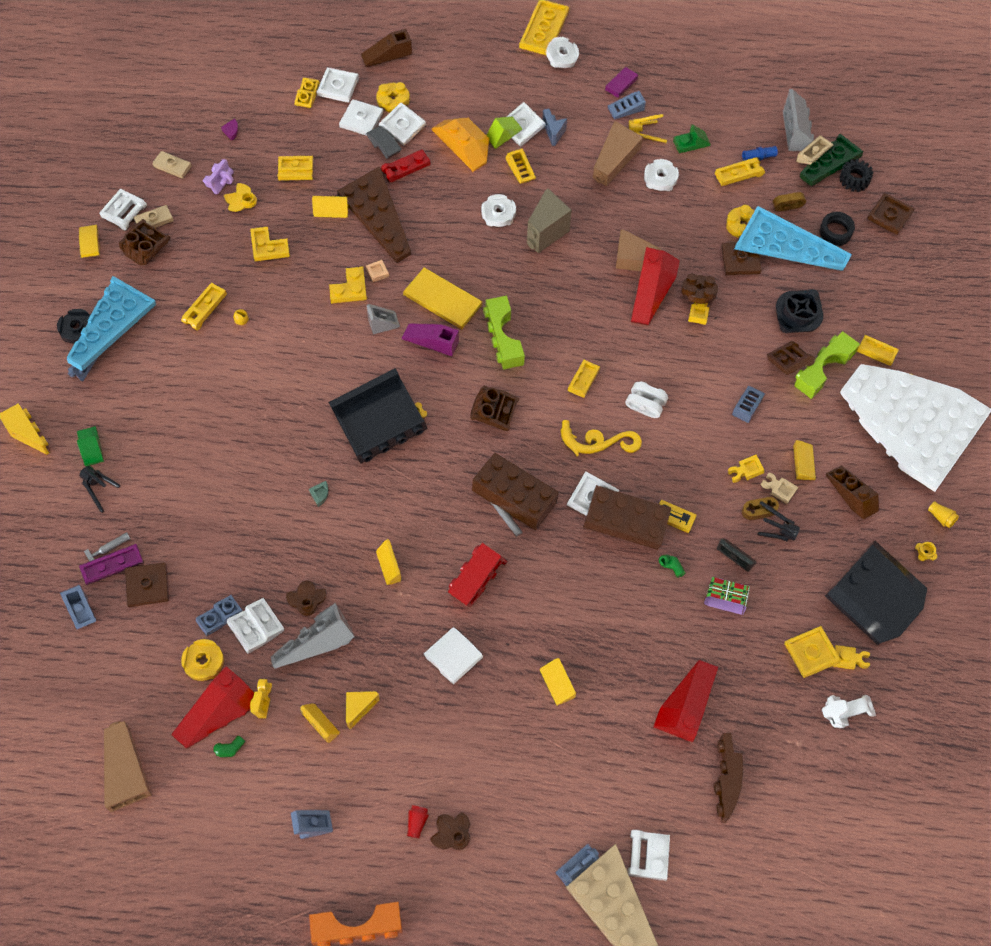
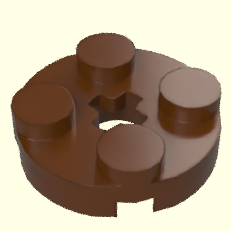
(694, 282)

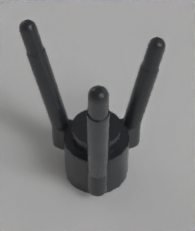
(92, 477)
(787, 529)

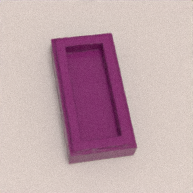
(621, 82)

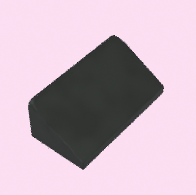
(736, 554)

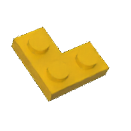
(264, 248)
(352, 290)

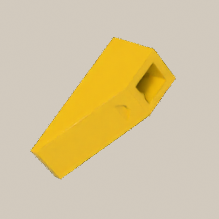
(20, 428)

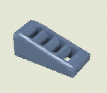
(637, 105)
(742, 413)

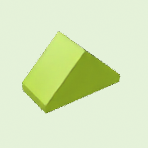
(502, 130)

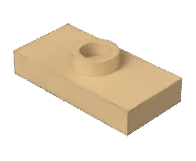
(172, 164)
(156, 217)

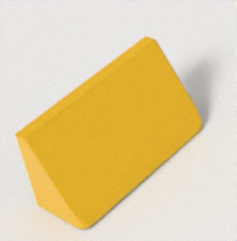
(330, 206)
(804, 461)
(388, 563)
(558, 682)
(319, 722)

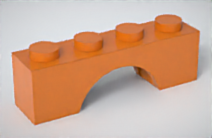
(384, 921)

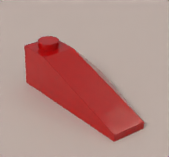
(655, 280)
(218, 705)
(686, 705)

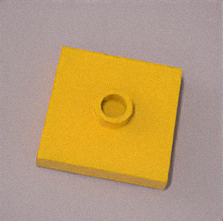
(812, 652)

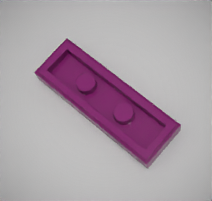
(111, 564)

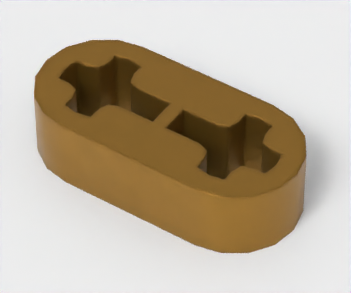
(789, 201)
(760, 511)

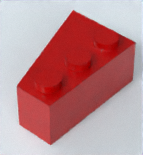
(476, 574)

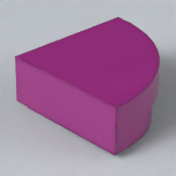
(230, 129)

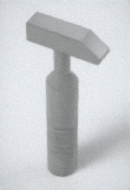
(107, 547)

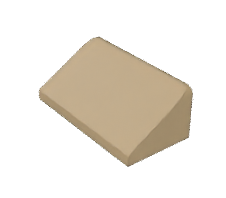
(814, 150)

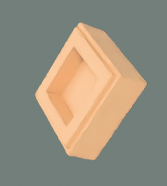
(377, 271)

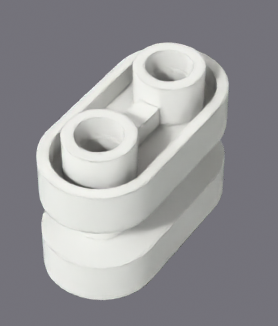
(646, 399)

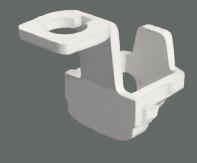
(839, 710)

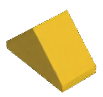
(358, 705)

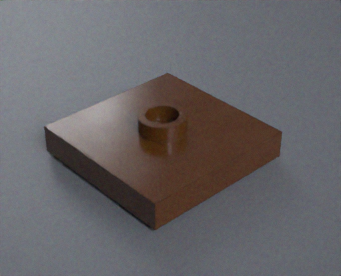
(890, 213)
(739, 262)
(146, 584)

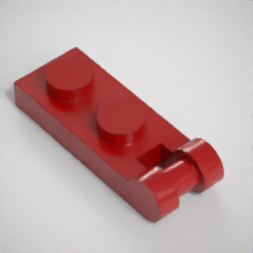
(406, 165)

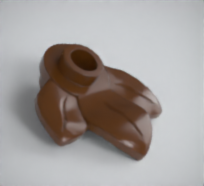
(306, 595)
(449, 829)

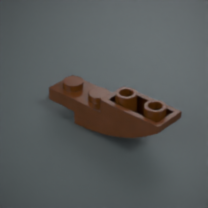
(728, 785)

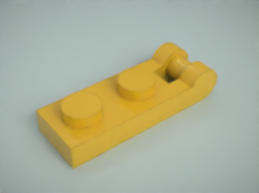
(739, 171)
(204, 306)

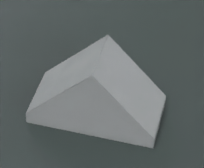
(381, 319)

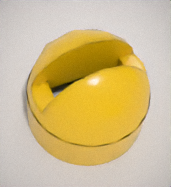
(239, 319)

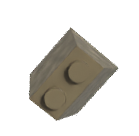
(548, 222)

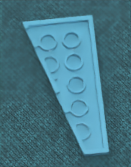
(778, 238)
(110, 319)

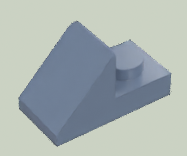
(554, 128)
(78, 606)
(311, 823)

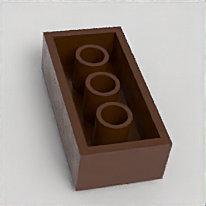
(515, 491)
(627, 517)

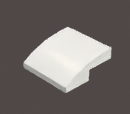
(255, 625)
(453, 655)

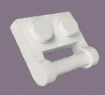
(119, 205)
(656, 855)

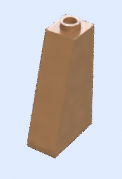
(617, 151)
(123, 770)

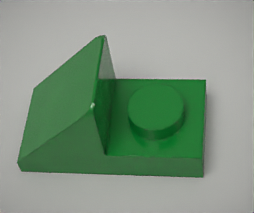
(691, 141)
(90, 446)

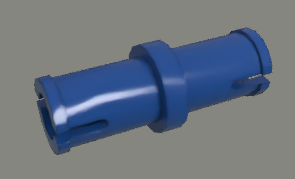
(760, 153)

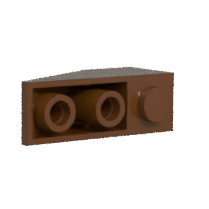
(389, 48)
(856, 494)

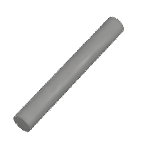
(508, 520)

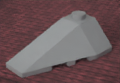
(325, 635)

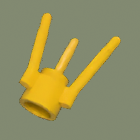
(637, 126)

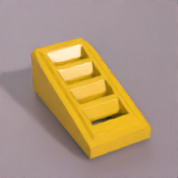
(520, 154)

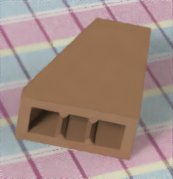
(631, 251)

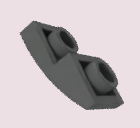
(383, 140)

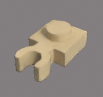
(781, 489)

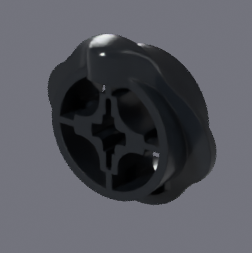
(799, 311)

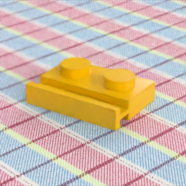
(295, 168)

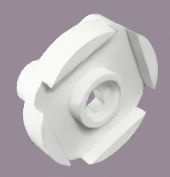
(562, 60)
(656, 182)
(502, 218)

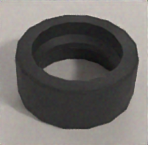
(839, 218)

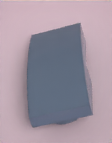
(217, 617)

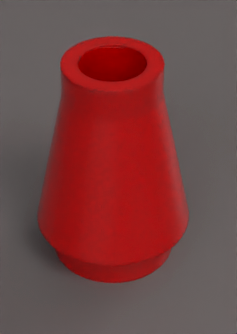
(416, 821)

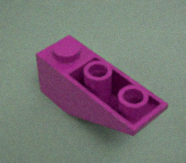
(433, 336)

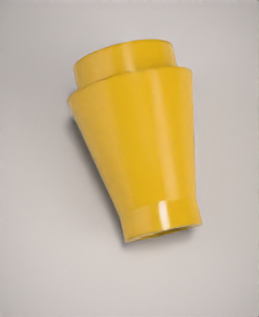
(944, 515)

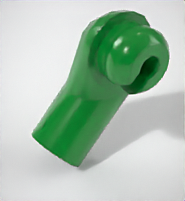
(672, 563)
(228, 750)

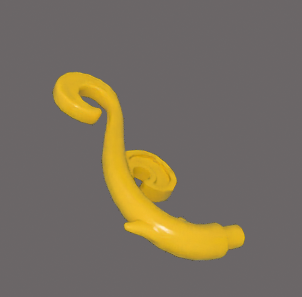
(600, 445)

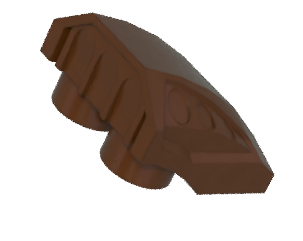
(143, 242)
(494, 407)

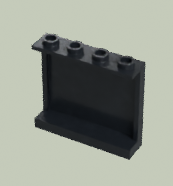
(378, 416)

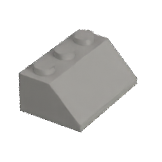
(797, 122)

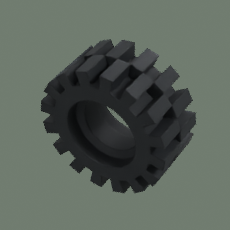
(858, 168)

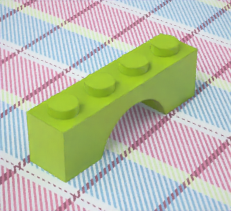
(510, 351)
(840, 351)

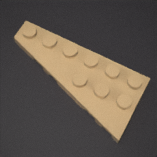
(611, 901)

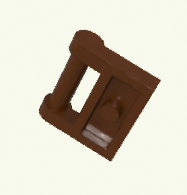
(786, 361)

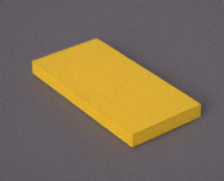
(543, 26)
(442, 298)

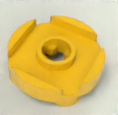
(392, 89)
(735, 217)
(209, 669)

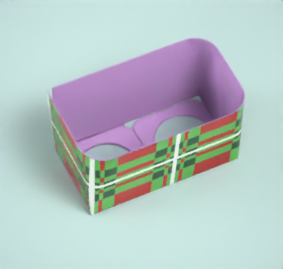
(727, 595)

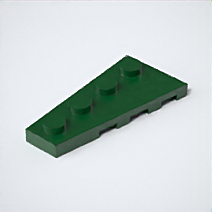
(831, 161)

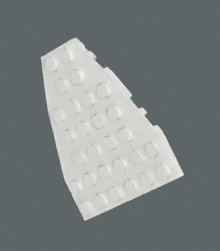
(915, 419)

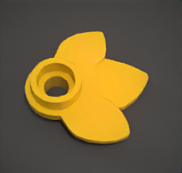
(241, 198)

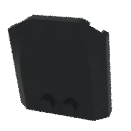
(879, 595)

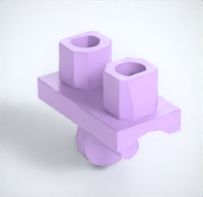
(221, 175)

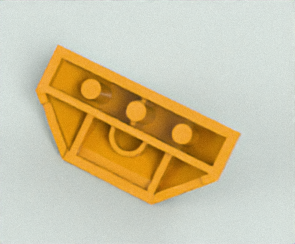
(464, 140)

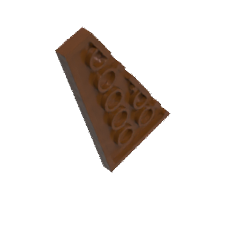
(373, 206)

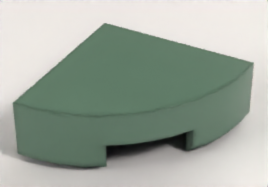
(319, 493)

